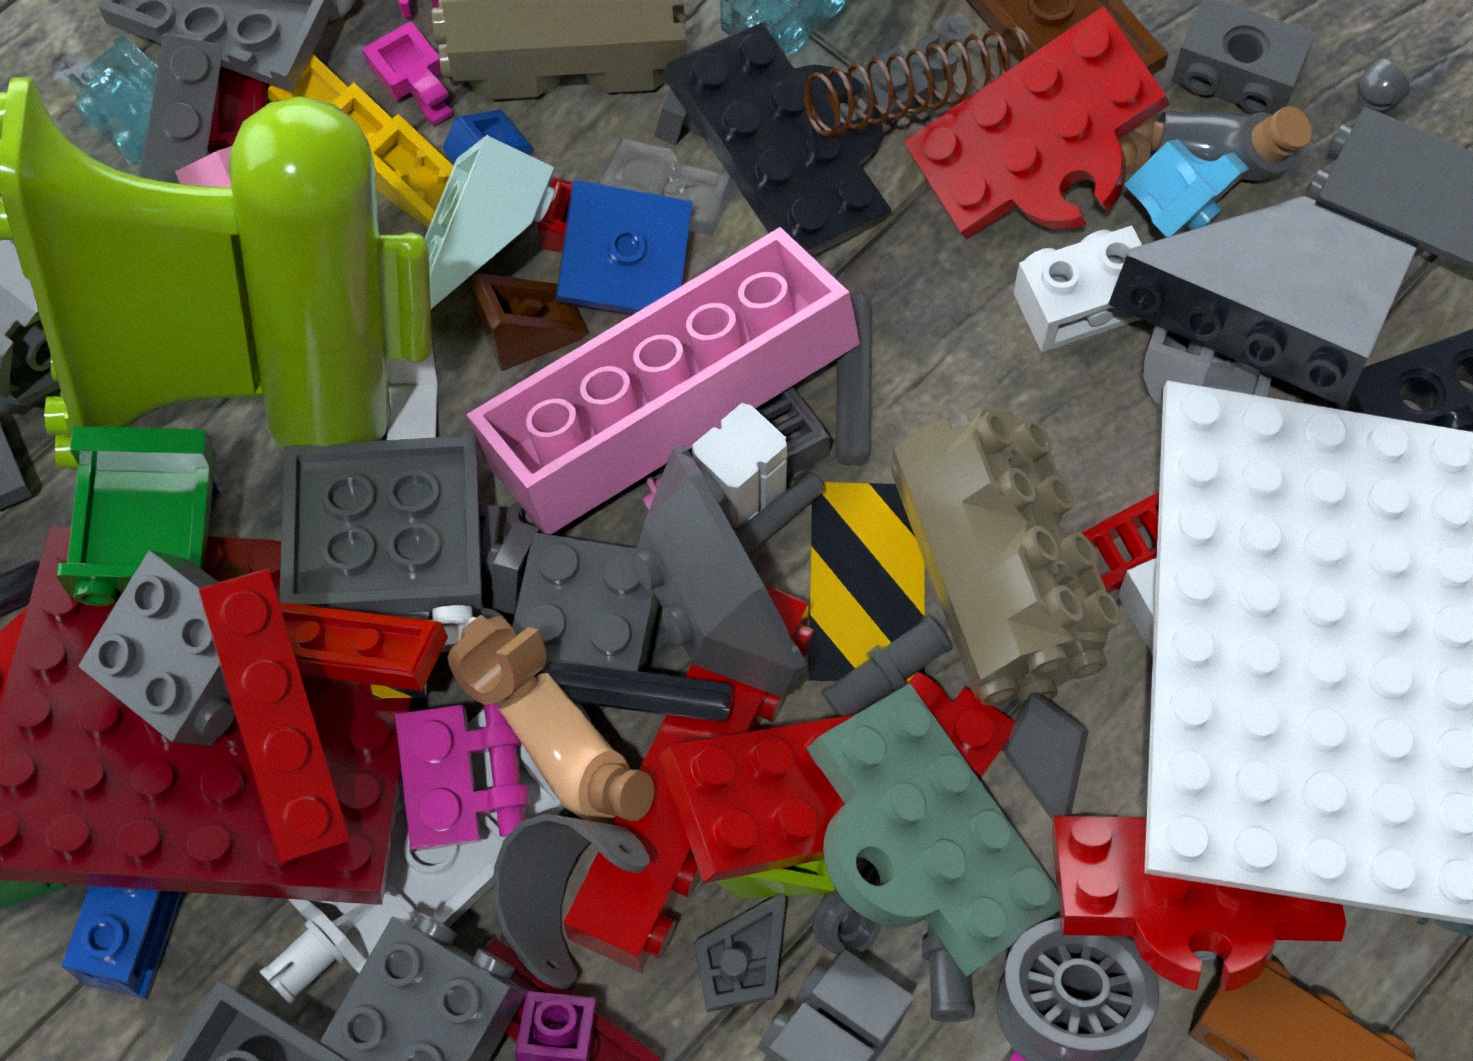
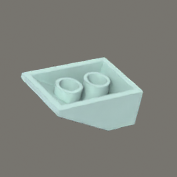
(483, 208)

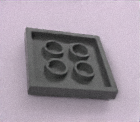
(382, 525)

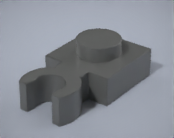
(899, 78)

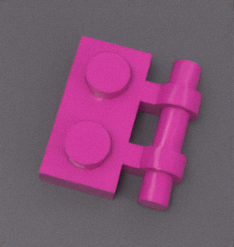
(440, 776)

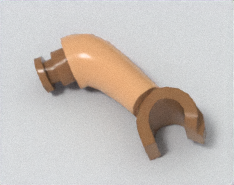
(562, 742)

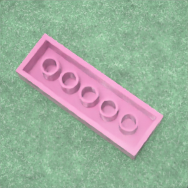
(663, 379)

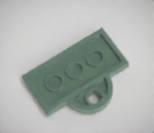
(928, 832)

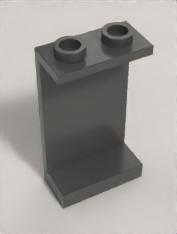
(1402, 184)

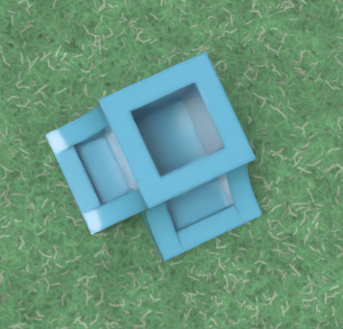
(1182, 188)

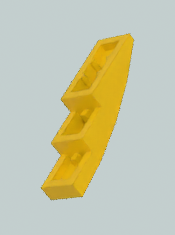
(405, 163)

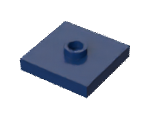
(621, 247)

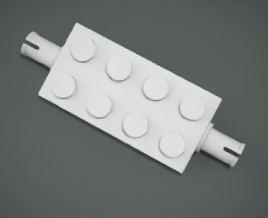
(427, 882)

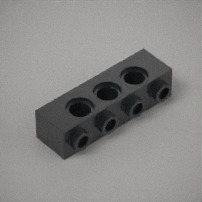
(1423, 376)

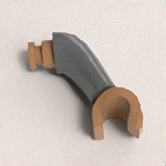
(1259, 140)

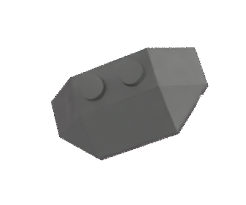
(710, 586)

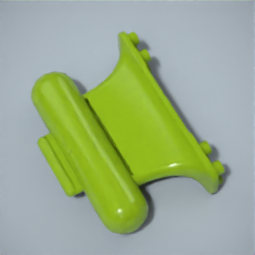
(213, 288)

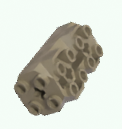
(528, 44)
(1005, 572)

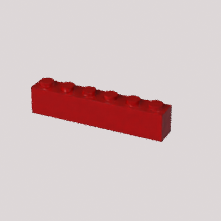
(628, 911)

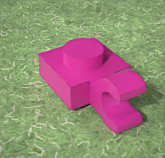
(410, 64)

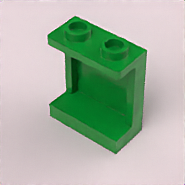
(133, 497)

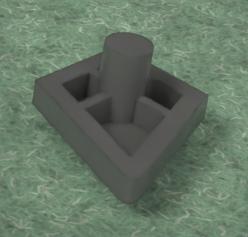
(1047, 753)
(742, 957)

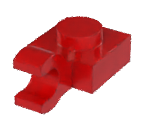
(972, 727)

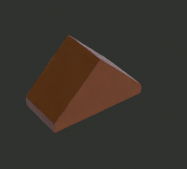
(523, 318)

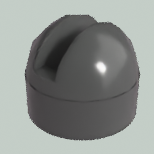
(1383, 86)

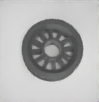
(1053, 1026)

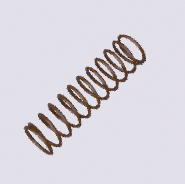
(852, 104)

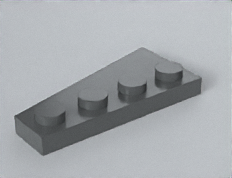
(259, 36)

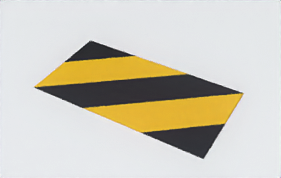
(862, 576)

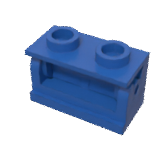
(121, 938)

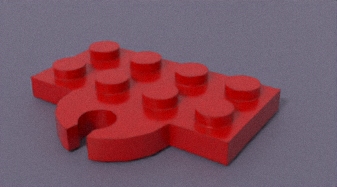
(1041, 131)
(1171, 918)

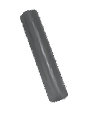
(854, 392)

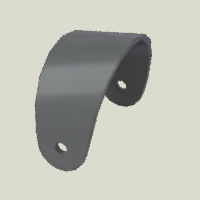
(532, 882)

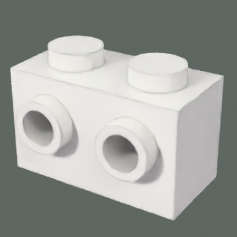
(1070, 288)

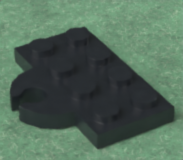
(757, 124)

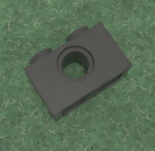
(1242, 57)

